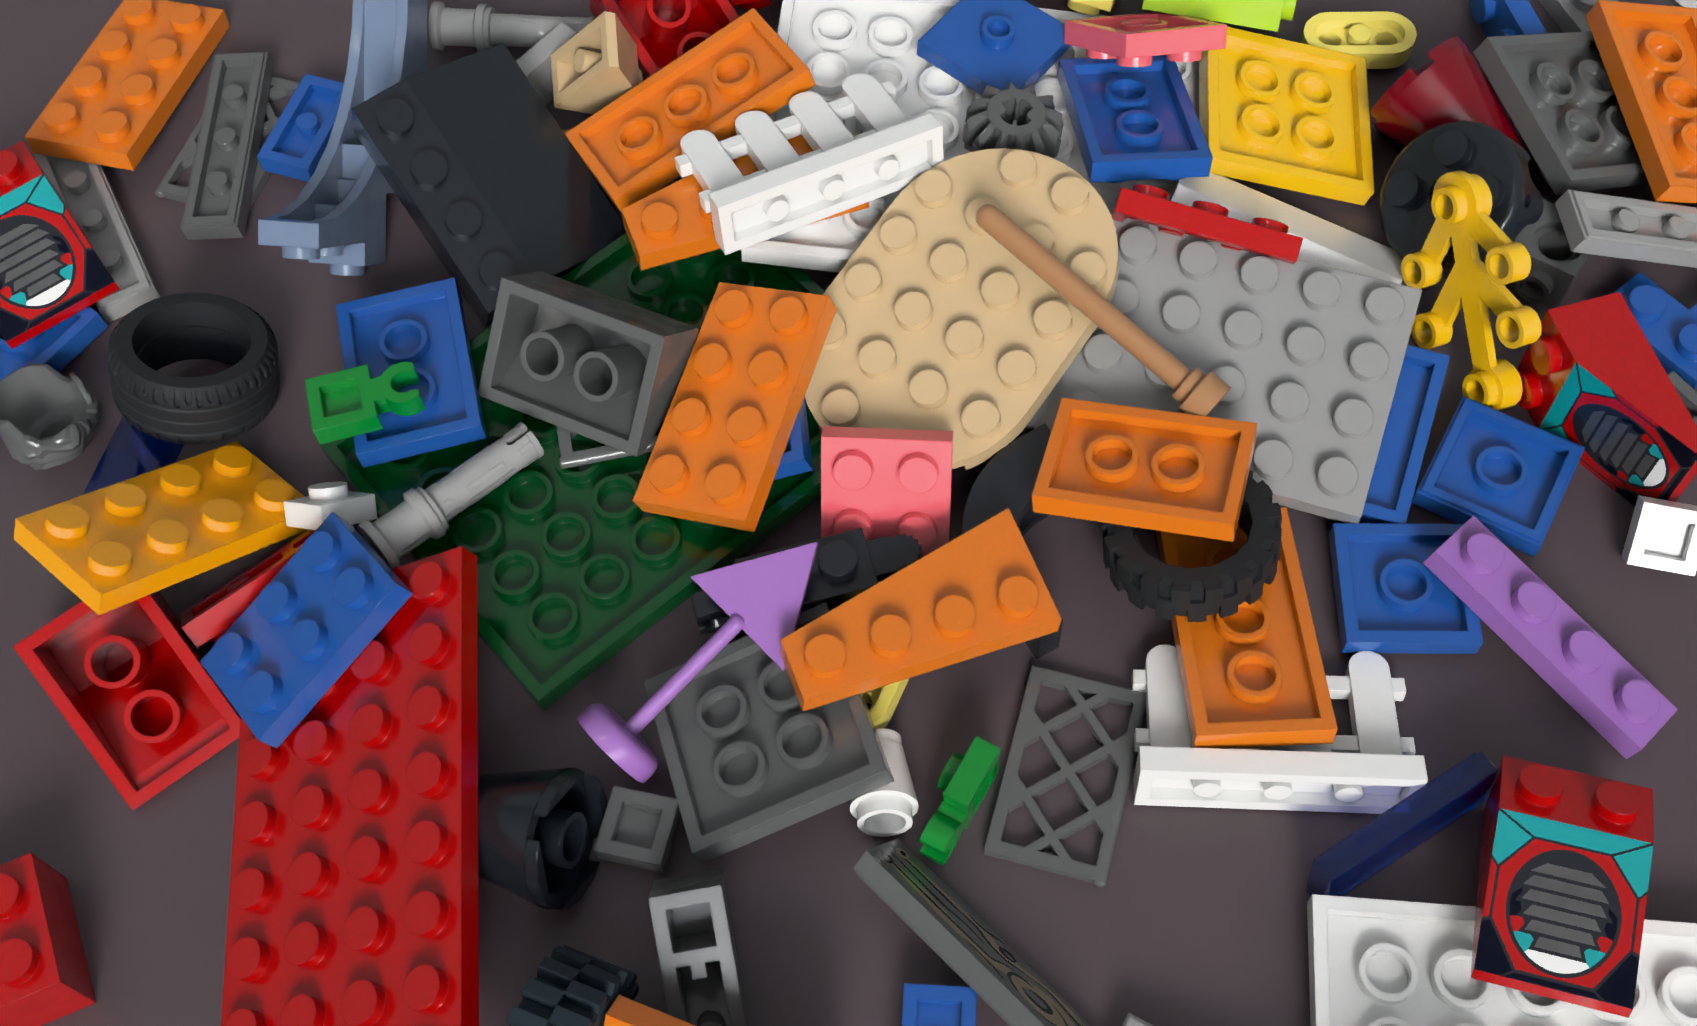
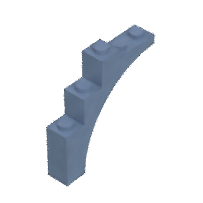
(343, 205)

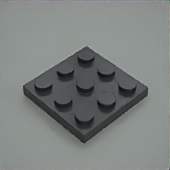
(1563, 109)
(750, 755)

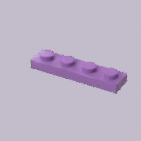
(1551, 638)

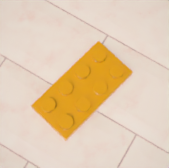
(160, 526)

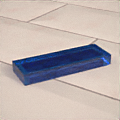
(1402, 827)

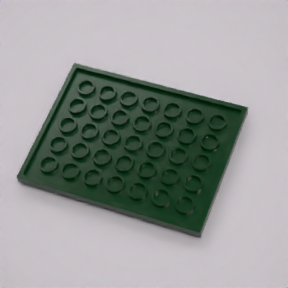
(566, 552)

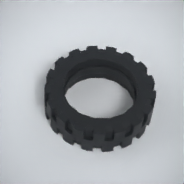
(1201, 589)

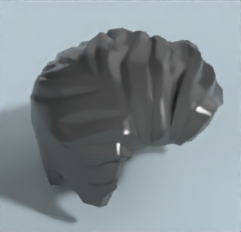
(46, 416)

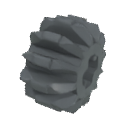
(1013, 121)

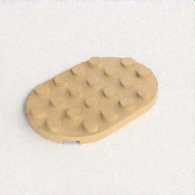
(949, 323)

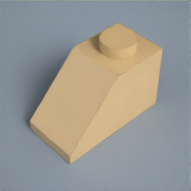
(595, 66)

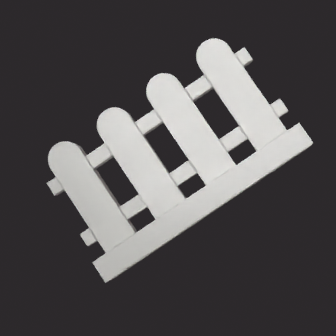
(816, 185)
(1350, 776)

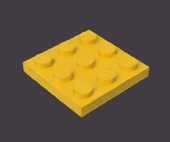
(1288, 116)

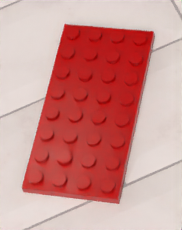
(365, 833)

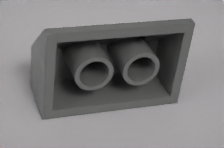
(584, 360)

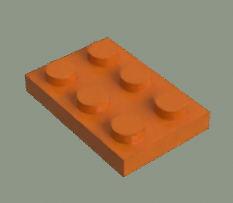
(1146, 469)

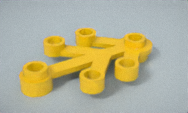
(1462, 213)

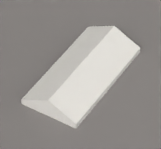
(1322, 240)

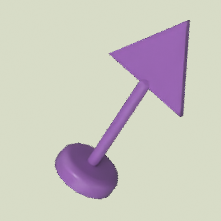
(761, 600)

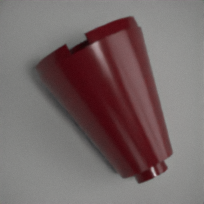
(1439, 94)

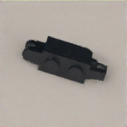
(841, 570)

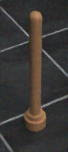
(1193, 390)

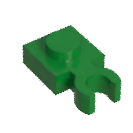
(353, 400)
(964, 787)

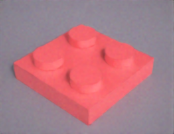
(1142, 35)
(887, 483)

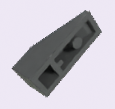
(698, 949)

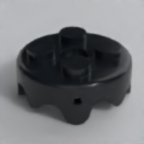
(1447, 148)

